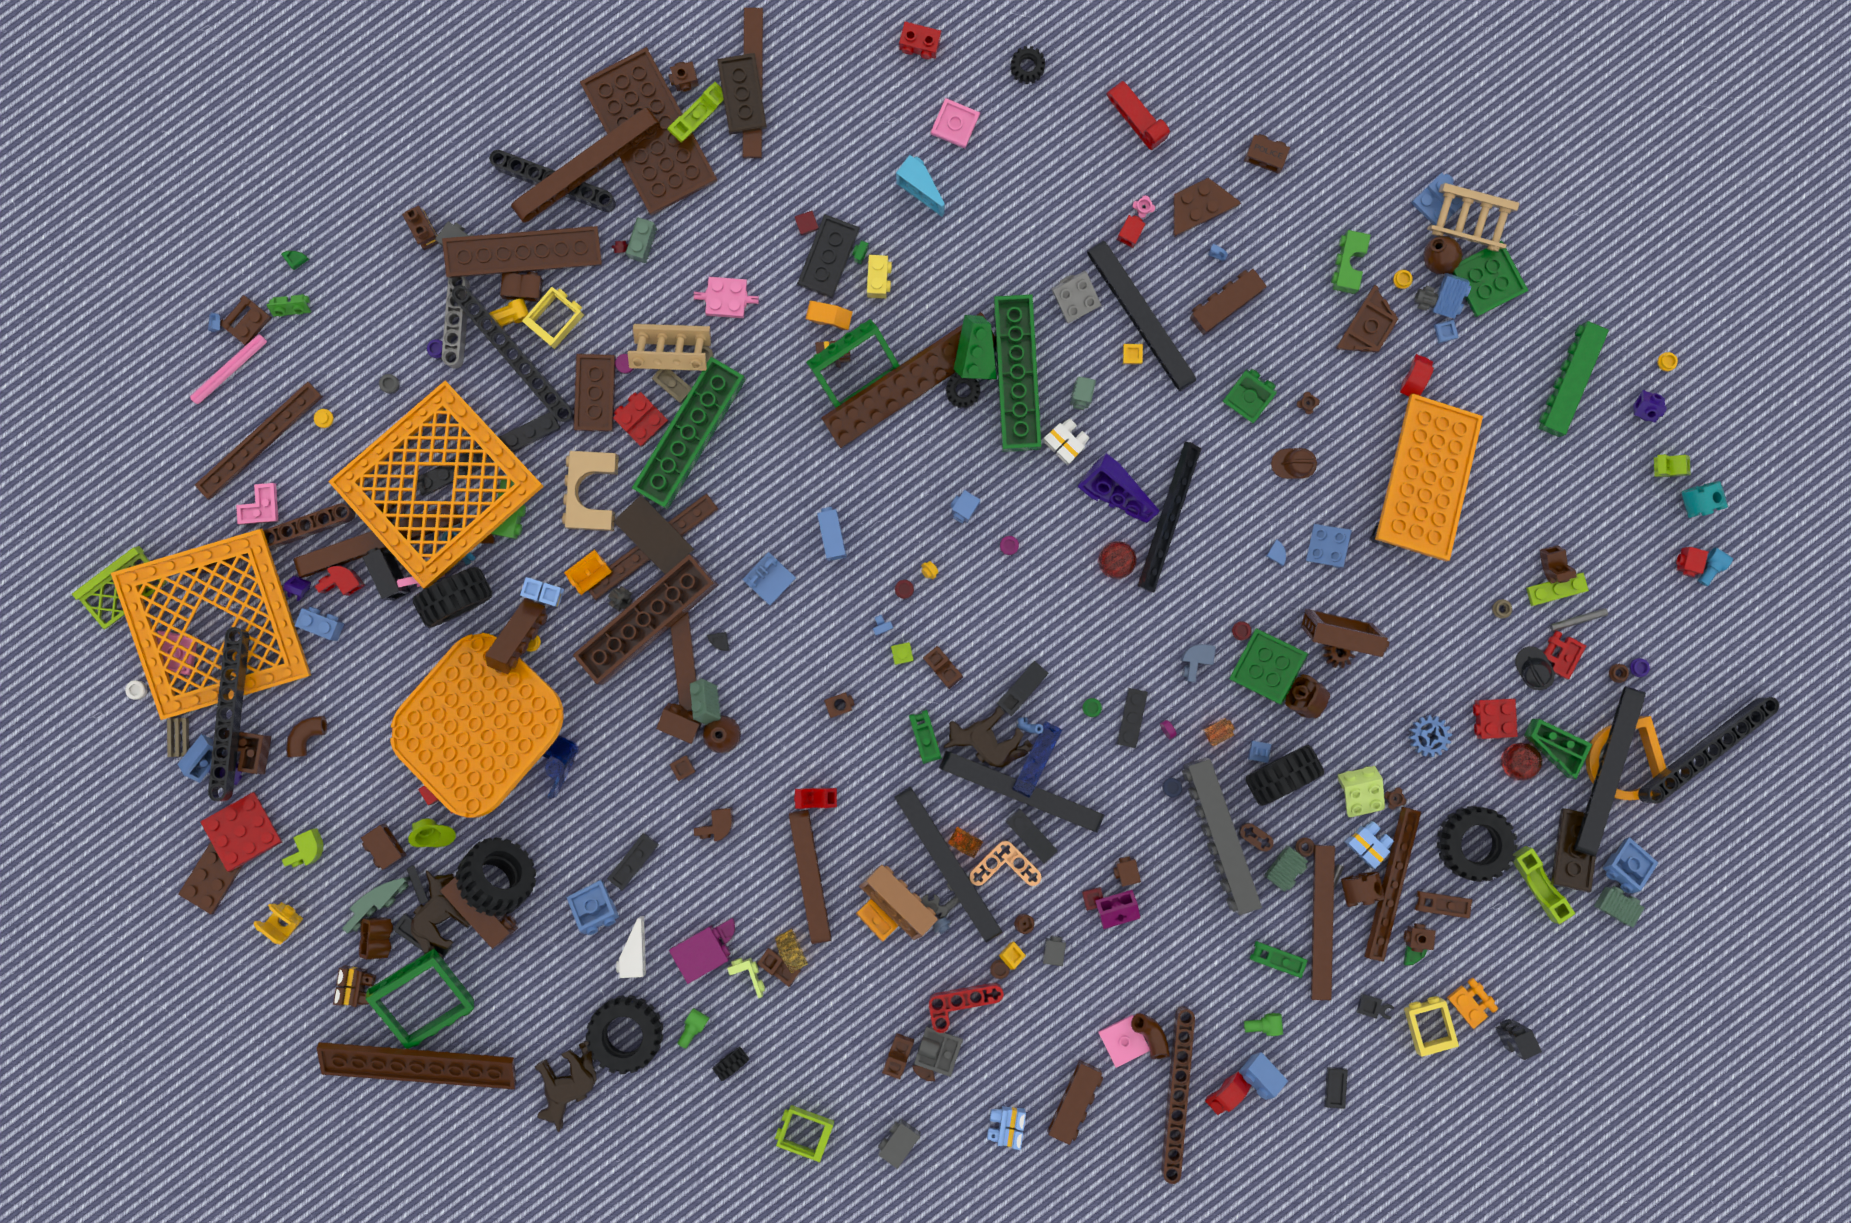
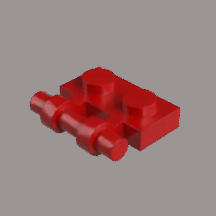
(1568, 656)

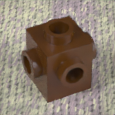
(683, 76)
(1419, 937)

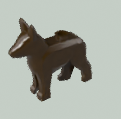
(985, 743)
(433, 913)
(566, 1088)

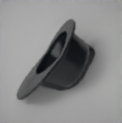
(1534, 668)

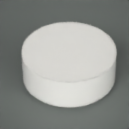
(136, 690)

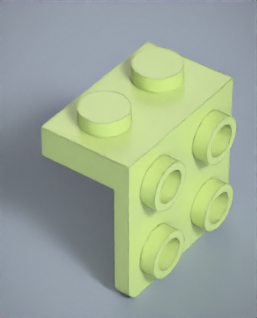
(1362, 791)

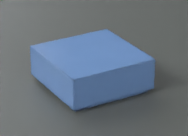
(1446, 331)

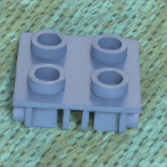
(1328, 545)
(769, 578)

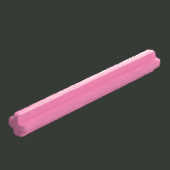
(228, 369)

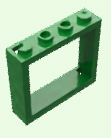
(843, 346)
(407, 973)

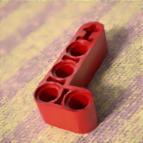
(1137, 116)
(967, 1002)

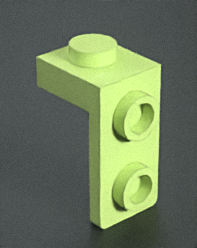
(740, 965)

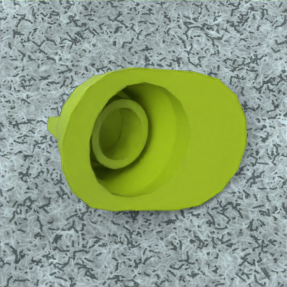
(430, 834)

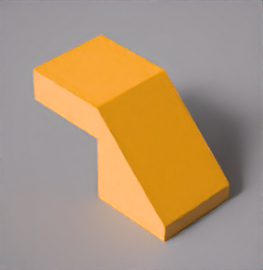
(829, 315)

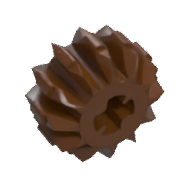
(1337, 659)

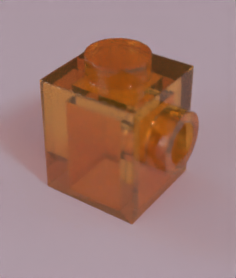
(1219, 731)
(962, 839)

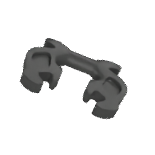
(934, 904)

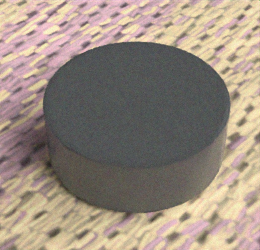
(389, 383)

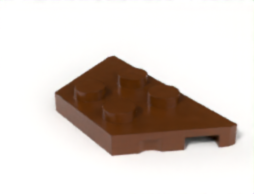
(1200, 204)
(1370, 325)

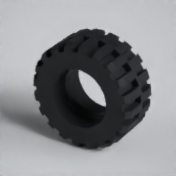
(452, 597)
(1284, 775)
(1499, 855)
(480, 891)
(606, 1052)

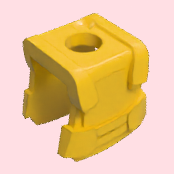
(273, 929)

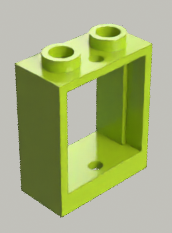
(815, 1155)

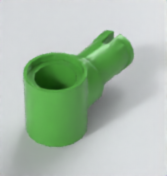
(1269, 1024)
(693, 1025)

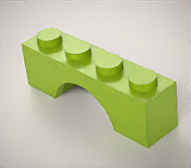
(1550, 899)

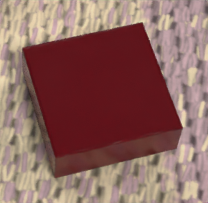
(806, 223)
(1090, 896)

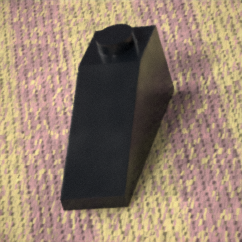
(1031, 835)

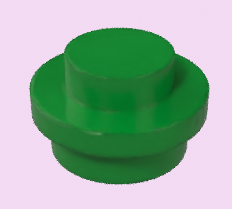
(1092, 707)

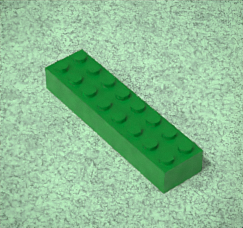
(1017, 373)
(689, 433)

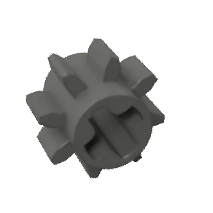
(1426, 298)
(620, 598)

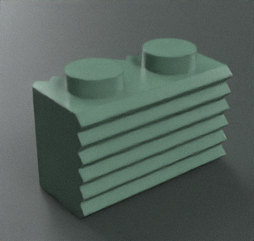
(641, 240)
(1082, 393)
(704, 701)
(1286, 869)
(1619, 906)

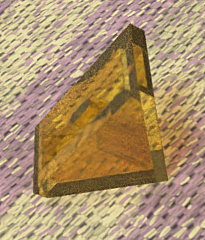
(790, 951)

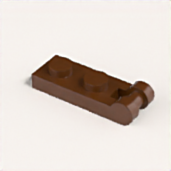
(1444, 904)

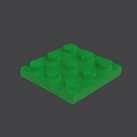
(1491, 279)
(1268, 666)

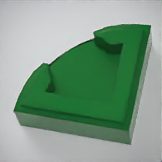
(294, 258)
(1413, 957)

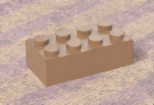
(898, 902)

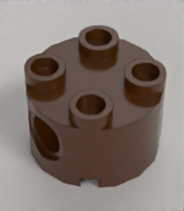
(1307, 697)
(1362, 888)

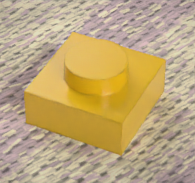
(1132, 353)
(1012, 955)

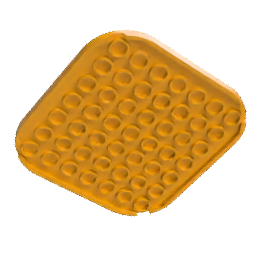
(475, 728)

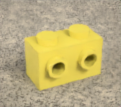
(877, 276)

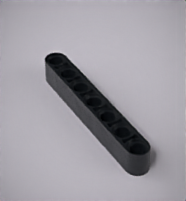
(529, 167)

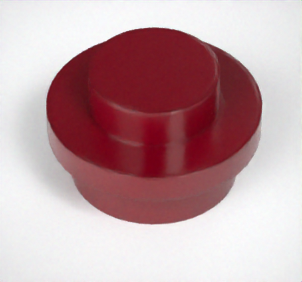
(620, 246)
(904, 589)
(1241, 630)

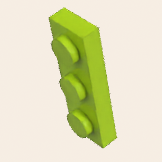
(1552, 591)

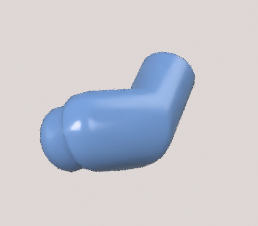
(1031, 728)

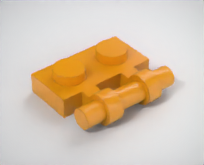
(1468, 1007)

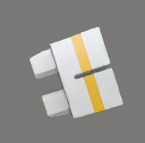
(1072, 447)

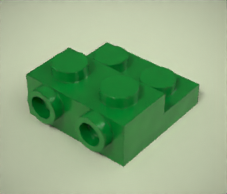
(1250, 395)

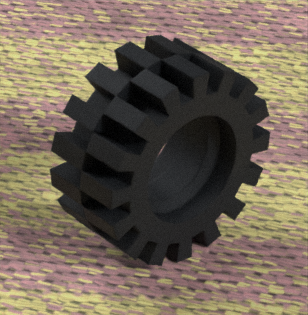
(1032, 54)
(962, 401)
(730, 1063)

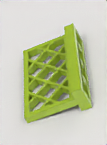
(103, 578)

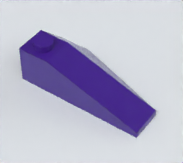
(1113, 485)

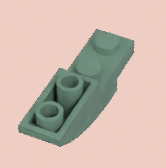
(379, 897)

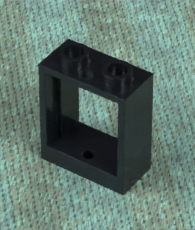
(385, 574)

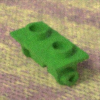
(280, 306)

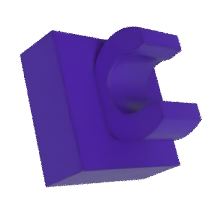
(296, 586)

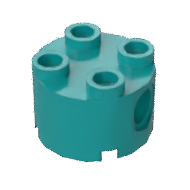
(1704, 499)

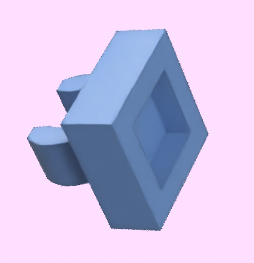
(882, 626)
(1259, 751)

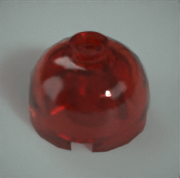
(1117, 560)
(1521, 761)

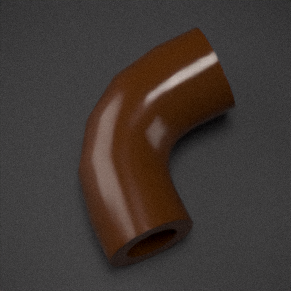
(302, 732)
(1153, 1033)

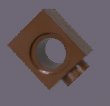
(833, 711)

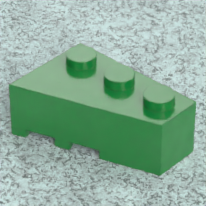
(975, 349)
(1558, 746)

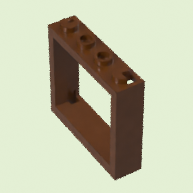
(1344, 633)

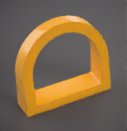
(1651, 748)

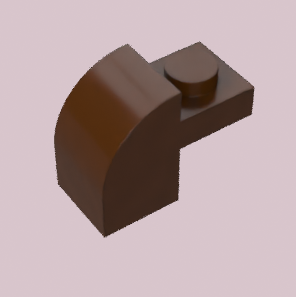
(1556, 565)
(721, 825)

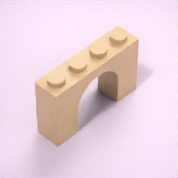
(580, 466)

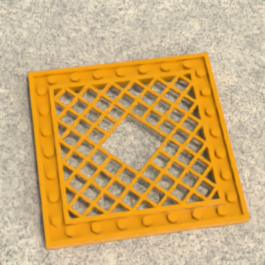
(484, 523)
(144, 635)

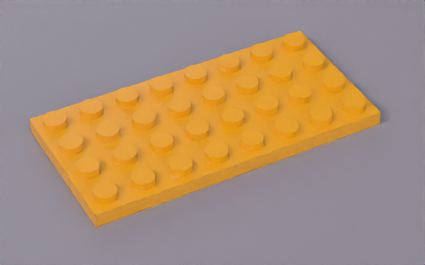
(1429, 477)

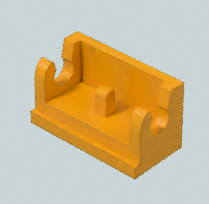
(588, 572)

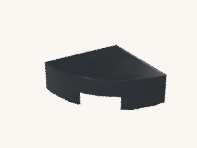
(719, 641)

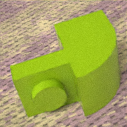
(1672, 466)
(310, 849)

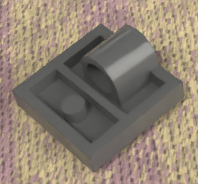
(938, 1051)

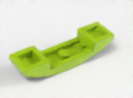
(697, 113)

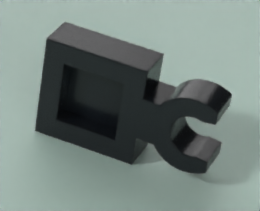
(1372, 1006)

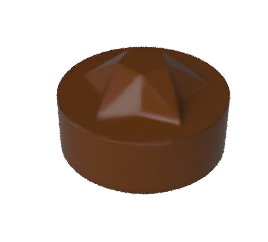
(1024, 923)

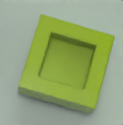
(902, 653)

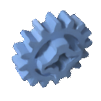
(1428, 743)

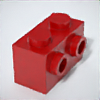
(919, 40)

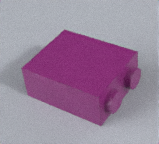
(700, 954)

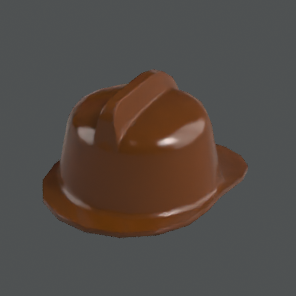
(1294, 463)

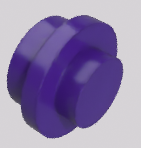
(434, 348)
(1639, 667)

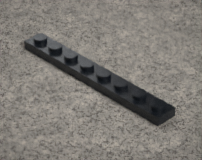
(514, 440)
(1169, 517)

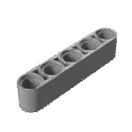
(454, 330)

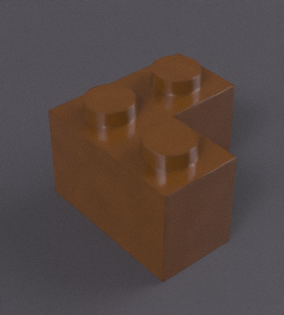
(254, 752)

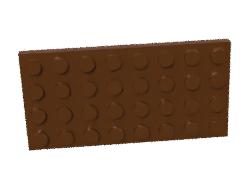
(659, 164)

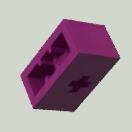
(1117, 909)

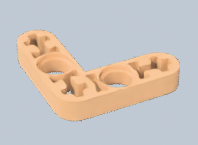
(1009, 859)

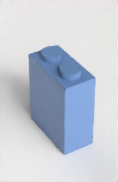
(831, 534)

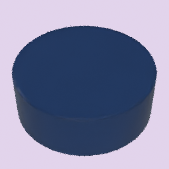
(1172, 787)

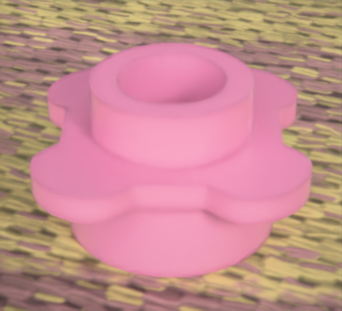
(1145, 200)

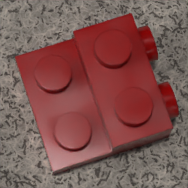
(640, 418)
(1495, 718)

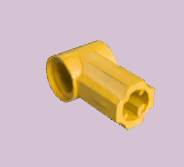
(514, 312)

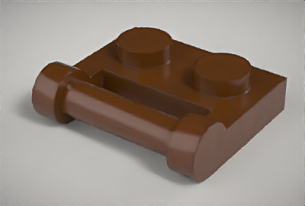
(250, 324)

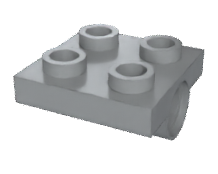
(1076, 296)

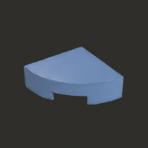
(1218, 252)
(214, 322)
(1277, 553)

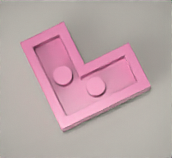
(264, 509)

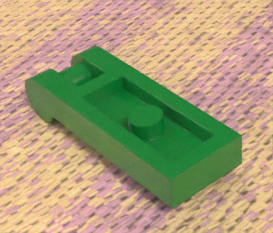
(925, 737)
(1279, 959)

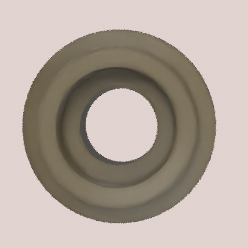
(1507, 608)

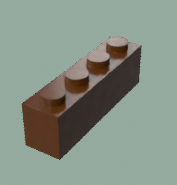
(1228, 301)
(516, 636)
(1074, 1102)

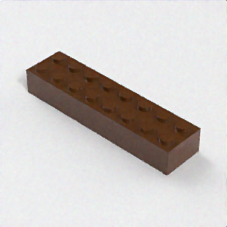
(645, 620)

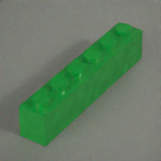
(1573, 378)

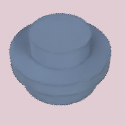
(941, 925)

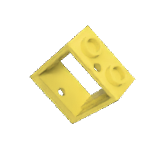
(542, 305)
(1435, 1045)

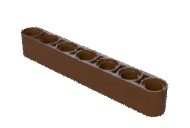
(810, 876)

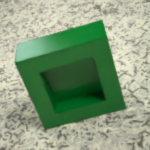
(860, 252)

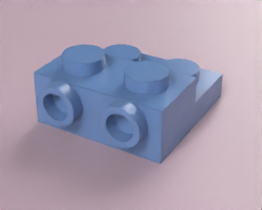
(1431, 200)
(1630, 866)
(592, 908)

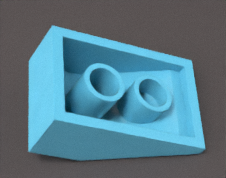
(917, 181)

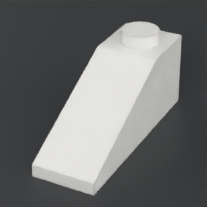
(632, 959)

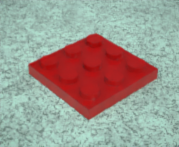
(241, 832)

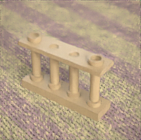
(1468, 197)
(669, 335)

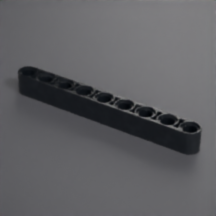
(1141, 315)
(504, 349)
(233, 723)
(1700, 751)
(1609, 771)
(1004, 784)
(948, 864)

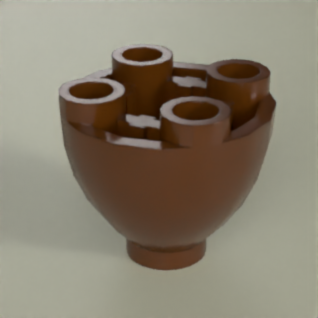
(1442, 255)
(730, 738)

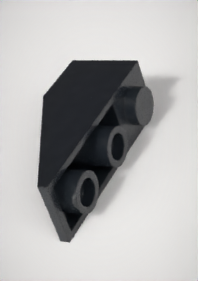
(1022, 688)

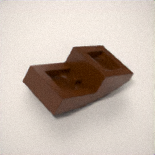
(943, 667)
(775, 966)
(898, 1056)

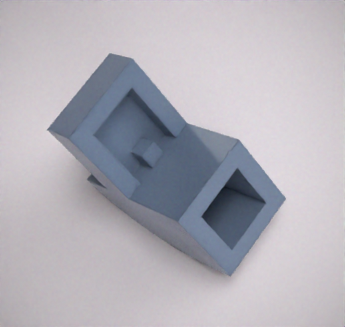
(1197, 655)

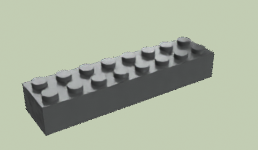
(1222, 836)

